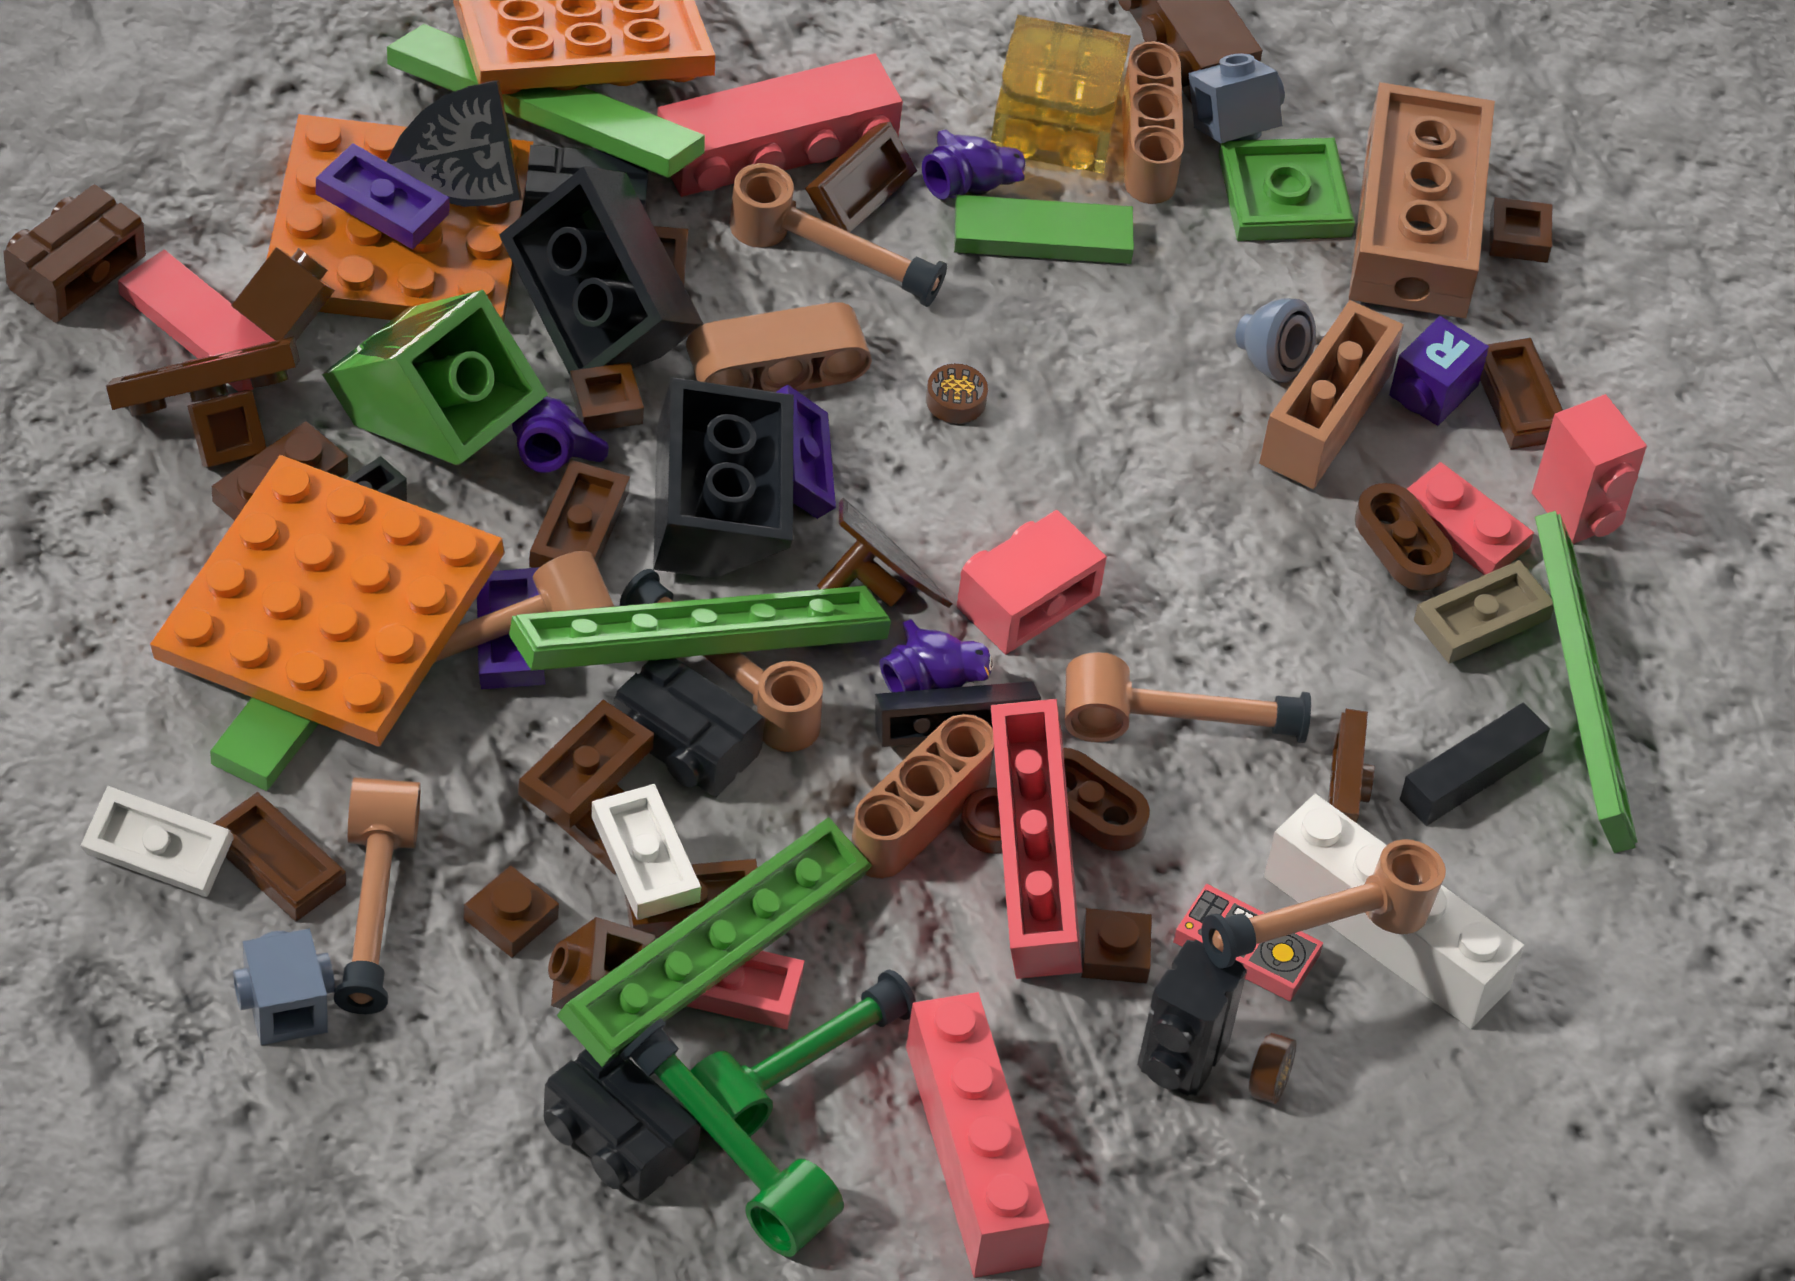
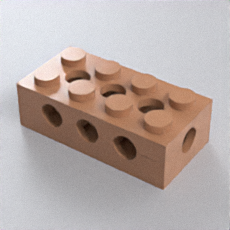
(1437, 139)

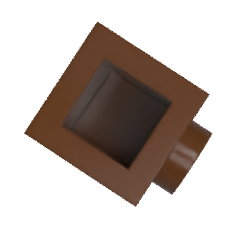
(284, 294)
(591, 955)

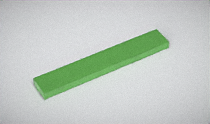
(571, 113)
(698, 627)
(1586, 683)
(714, 941)

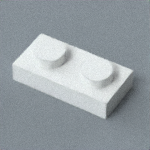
(157, 841)
(646, 852)

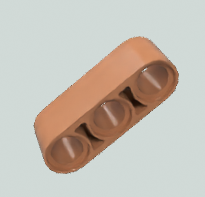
(1152, 122)
(782, 348)
(923, 794)

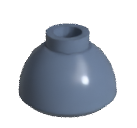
(1278, 338)

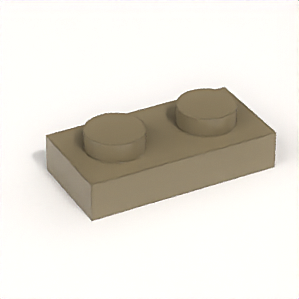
(1484, 611)

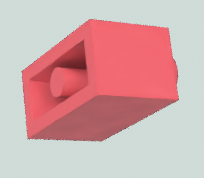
(1589, 468)
(1030, 581)

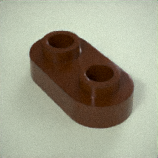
(1412, 544)
(1100, 798)

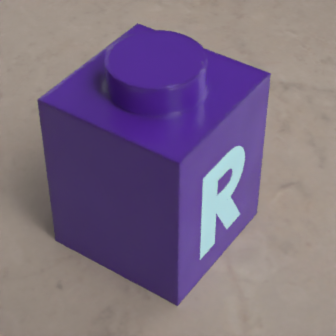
(1438, 370)

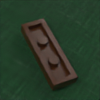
(204, 377)

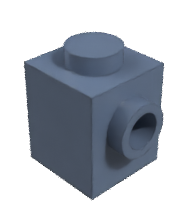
(1236, 98)
(285, 985)

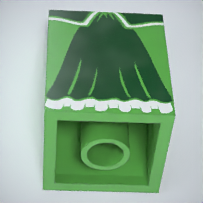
(438, 378)

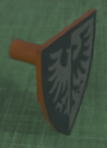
(462, 148)
(860, 562)

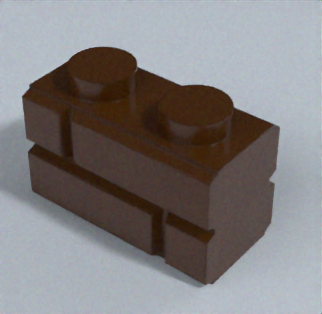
(73, 252)

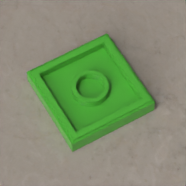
(1286, 189)

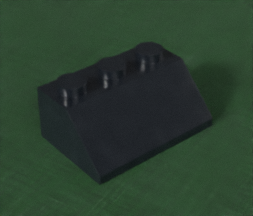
(600, 273)
(722, 478)

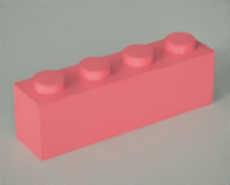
(784, 120)
(1036, 839)
(977, 1135)

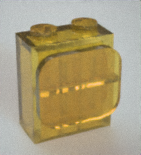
(1060, 93)

